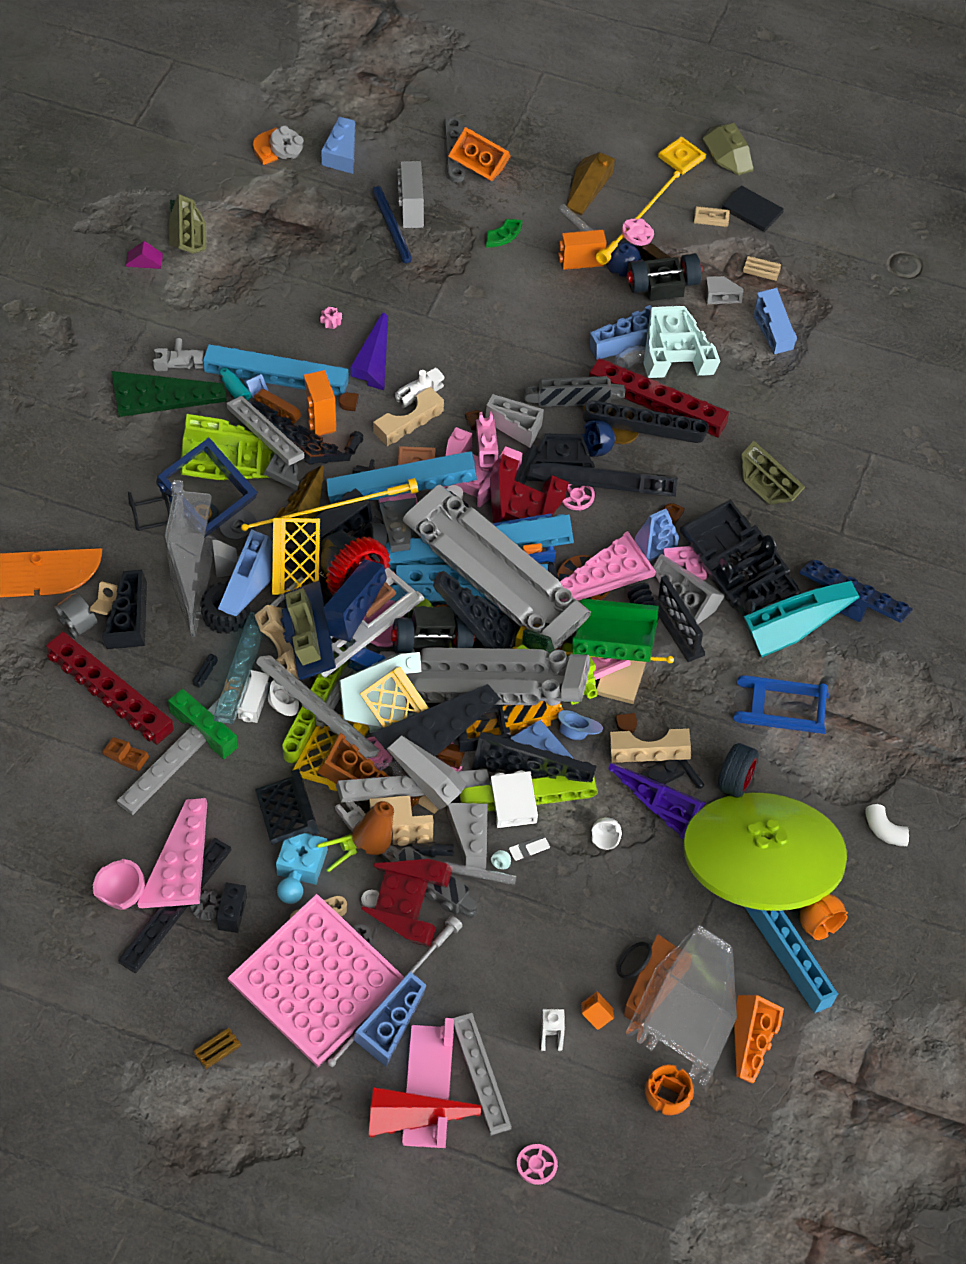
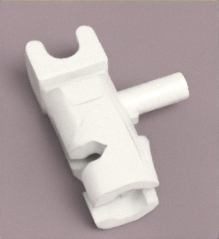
(430, 379)

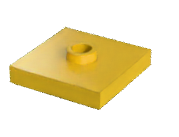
(681, 155)

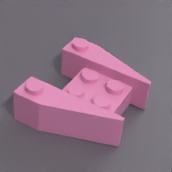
(461, 442)

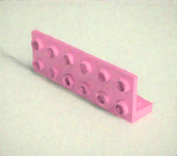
(430, 1076)

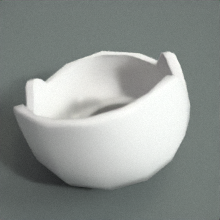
(606, 833)

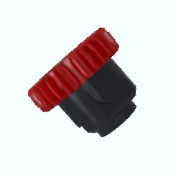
(344, 553)

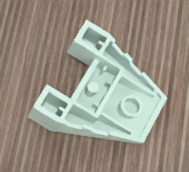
(676, 338)
(354, 706)

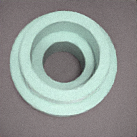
(501, 859)

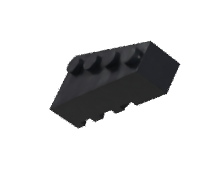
(339, 518)
(128, 614)

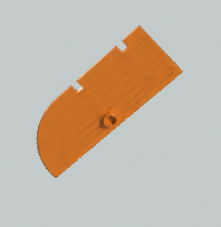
(46, 571)

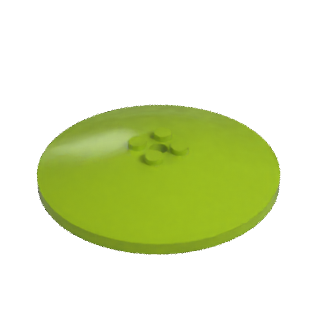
(736, 861)

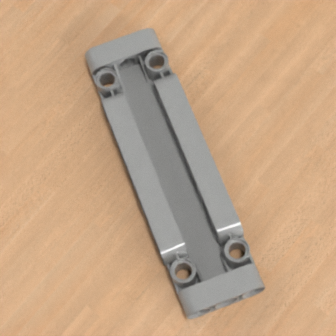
(496, 565)
(514, 674)

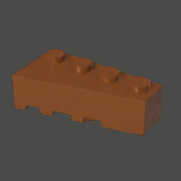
(347, 763)
(660, 950)

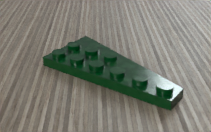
(151, 393)

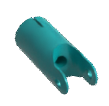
(234, 385)

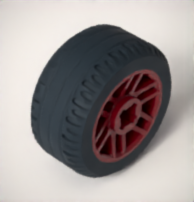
(738, 770)

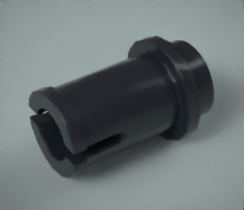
(355, 439)

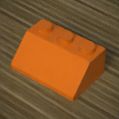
(479, 154)

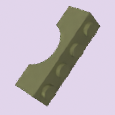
(306, 639)

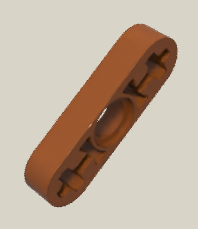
(282, 407)

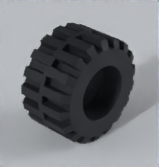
(217, 618)

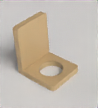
(104, 604)

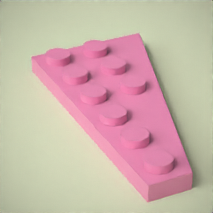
(609, 569)
(179, 867)

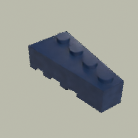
(353, 599)

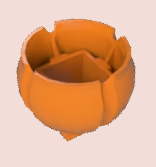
(823, 917)
(675, 1080)

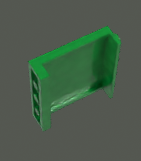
(617, 630)

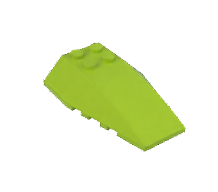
(240, 446)

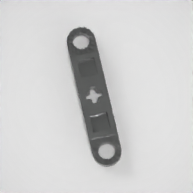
(452, 136)

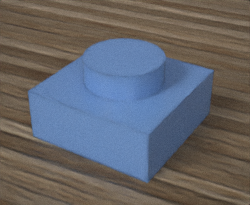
(255, 383)

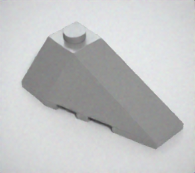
(696, 594)
(432, 775)

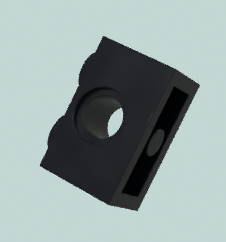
(231, 907)

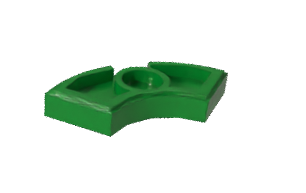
(504, 234)

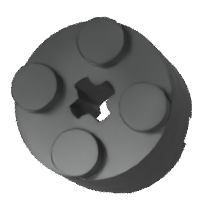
(75, 614)

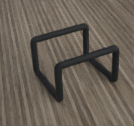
(164, 497)

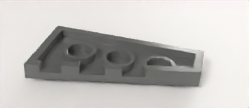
(392, 514)

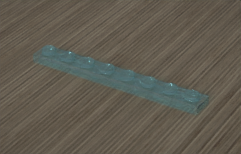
(239, 672)

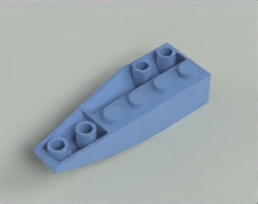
(250, 575)

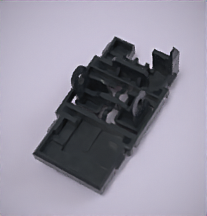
(726, 532)

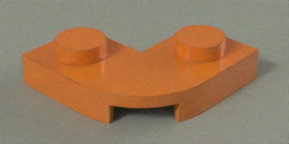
(262, 147)

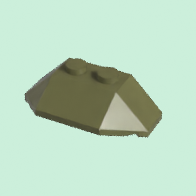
(729, 148)
(187, 226)
(768, 476)

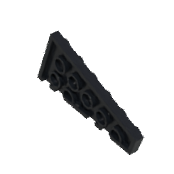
(310, 443)
(481, 617)
(440, 724)
(511, 756)

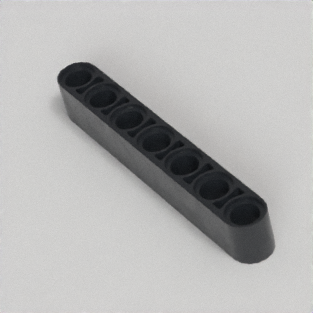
(654, 421)

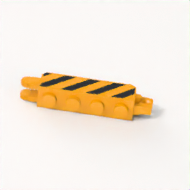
(518, 718)

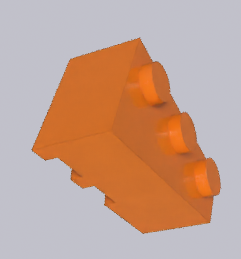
(320, 403)

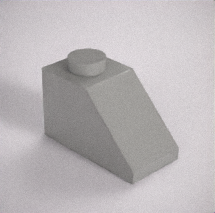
(722, 291)
(225, 558)

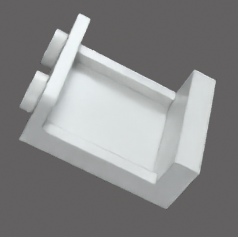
(514, 799)

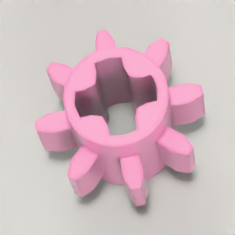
(331, 317)

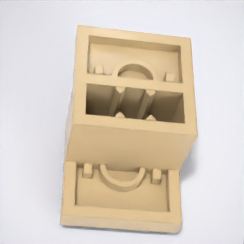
(405, 827)

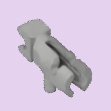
(178, 358)

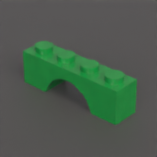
(190, 711)

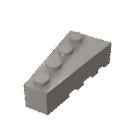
(411, 194)

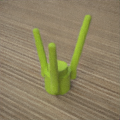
(346, 844)

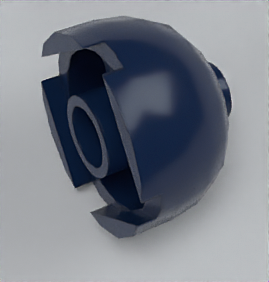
(621, 256)
(598, 437)

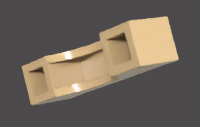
(392, 428)
(270, 624)
(673, 746)

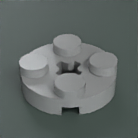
(291, 137)

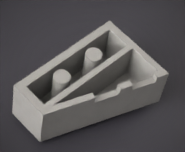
(515, 418)
(470, 830)

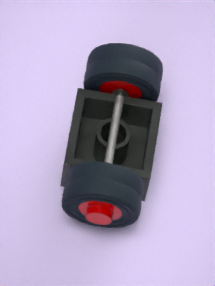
(664, 277)
(430, 629)

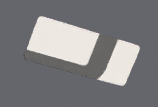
(529, 848)

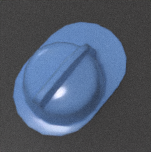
(577, 726)

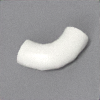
(884, 828)

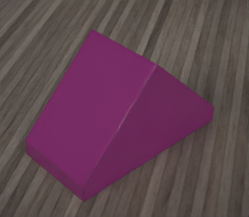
(144, 257)

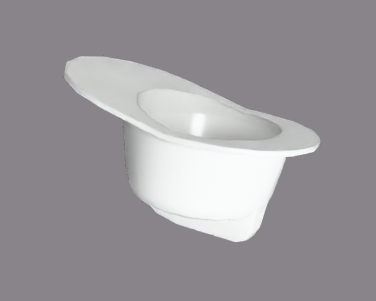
(282, 701)

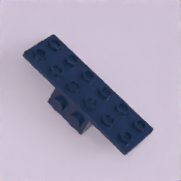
(867, 594)
(327, 661)

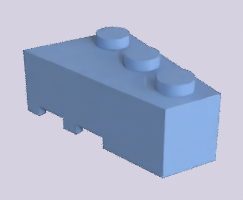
(340, 146)
(774, 321)
(541, 737)

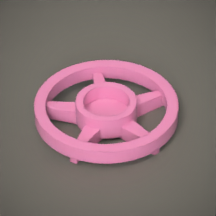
(578, 495)
(537, 1164)

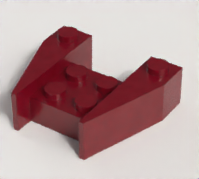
(517, 501)
(403, 896)

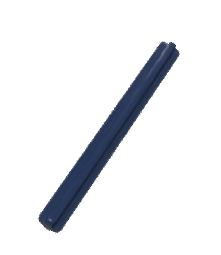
(392, 224)

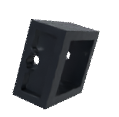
(495, 712)

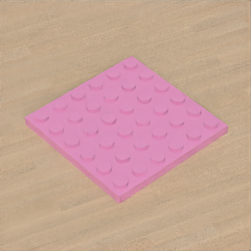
(316, 980)

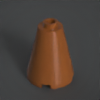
(375, 829)

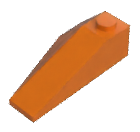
(754, 1029)

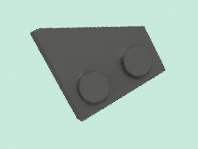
(282, 472)

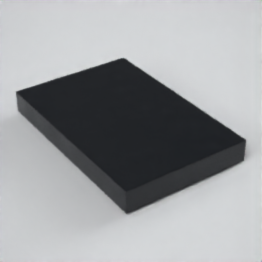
(753, 208)

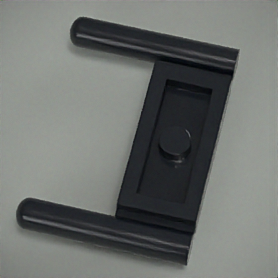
(671, 770)

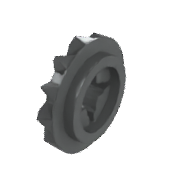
(212, 910)

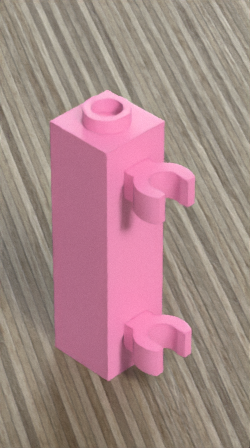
(486, 440)

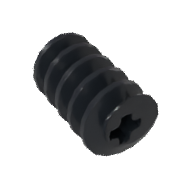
(641, 594)

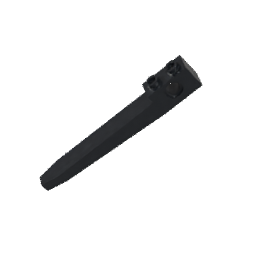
(607, 478)

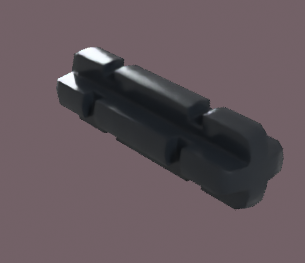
(205, 670)

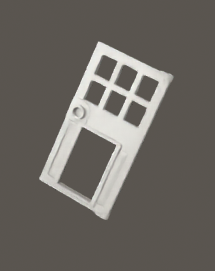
(368, 632)

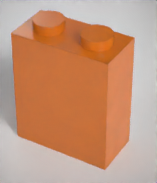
(580, 249)

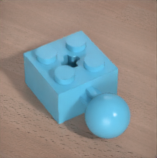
(298, 862)

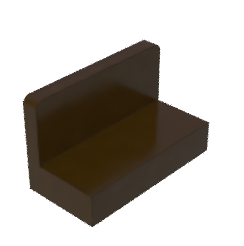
(650, 252)

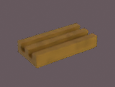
(231, 1038)

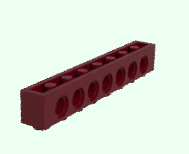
(661, 397)
(133, 701)

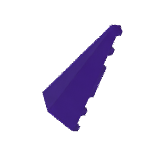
(371, 359)
(670, 804)

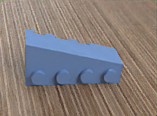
(624, 334)
(388, 1022)

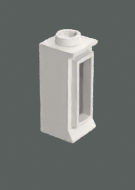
(254, 697)
(552, 1024)

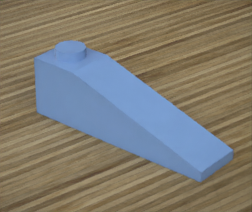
(656, 535)

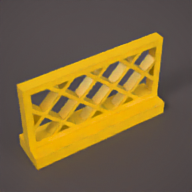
(279, 551)
(407, 689)
(362, 728)

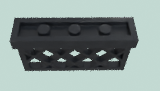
(679, 621)
(300, 803)

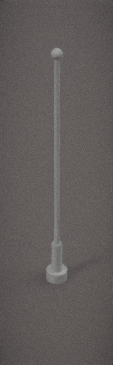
(452, 925)

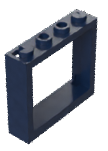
(230, 471)

